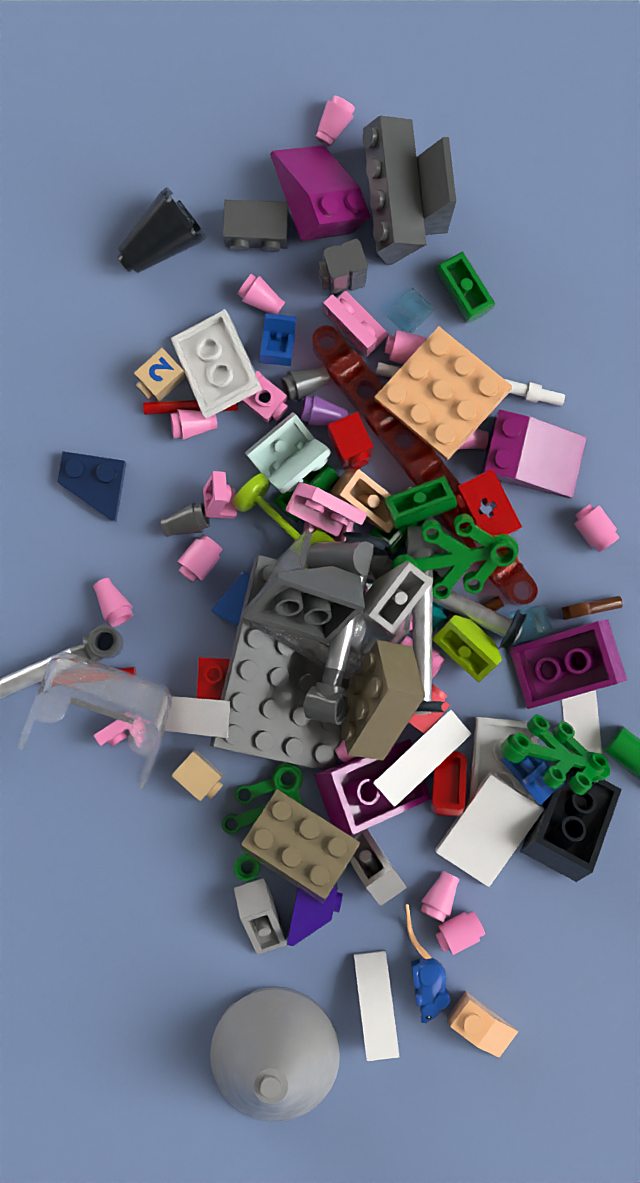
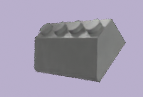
(394, 187)

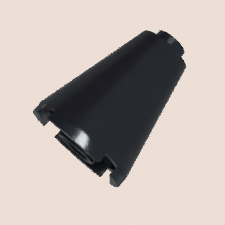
(159, 234)

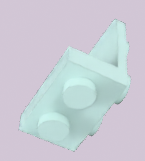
(288, 454)

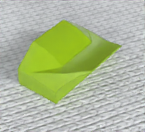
(468, 646)

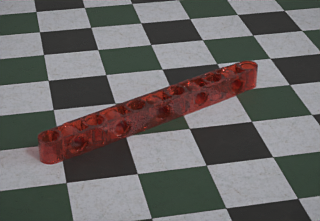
(417, 461)

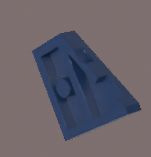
(94, 480)

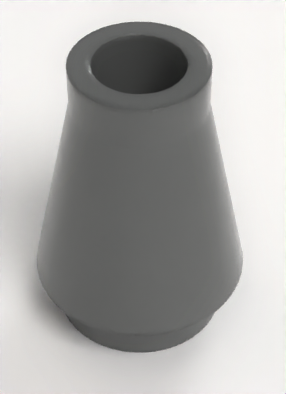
(304, 382)
(186, 521)

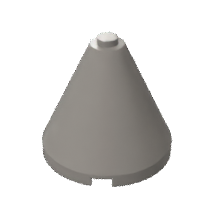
(275, 1054)

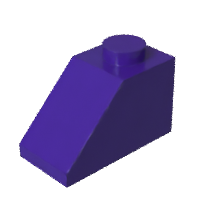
(311, 914)

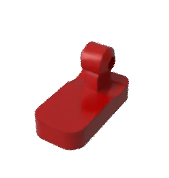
(449, 785)

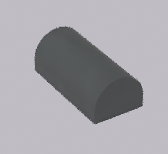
(349, 556)

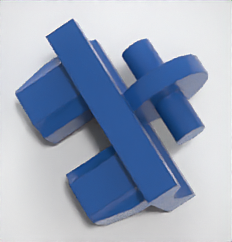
(530, 775)

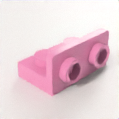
(354, 322)
(323, 509)

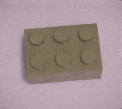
(381, 700)
(299, 846)

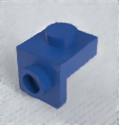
(278, 339)

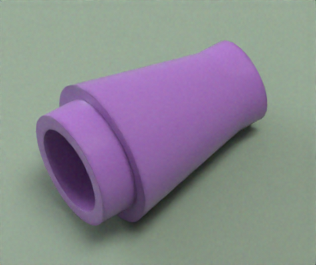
(320, 411)

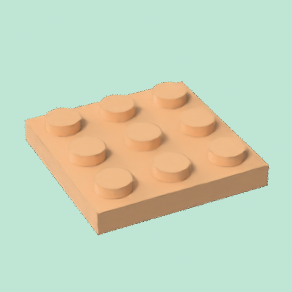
(443, 393)

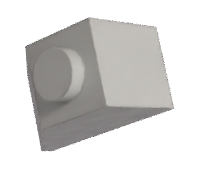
(395, 595)
(375, 869)
(260, 916)

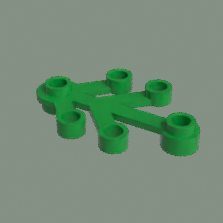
(461, 556)
(591, 765)
(252, 815)

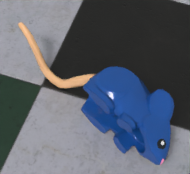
(428, 979)

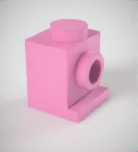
(267, 411)

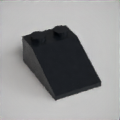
(572, 828)

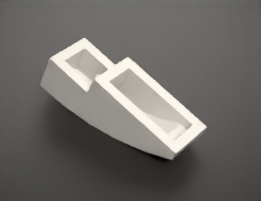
(376, 1005)

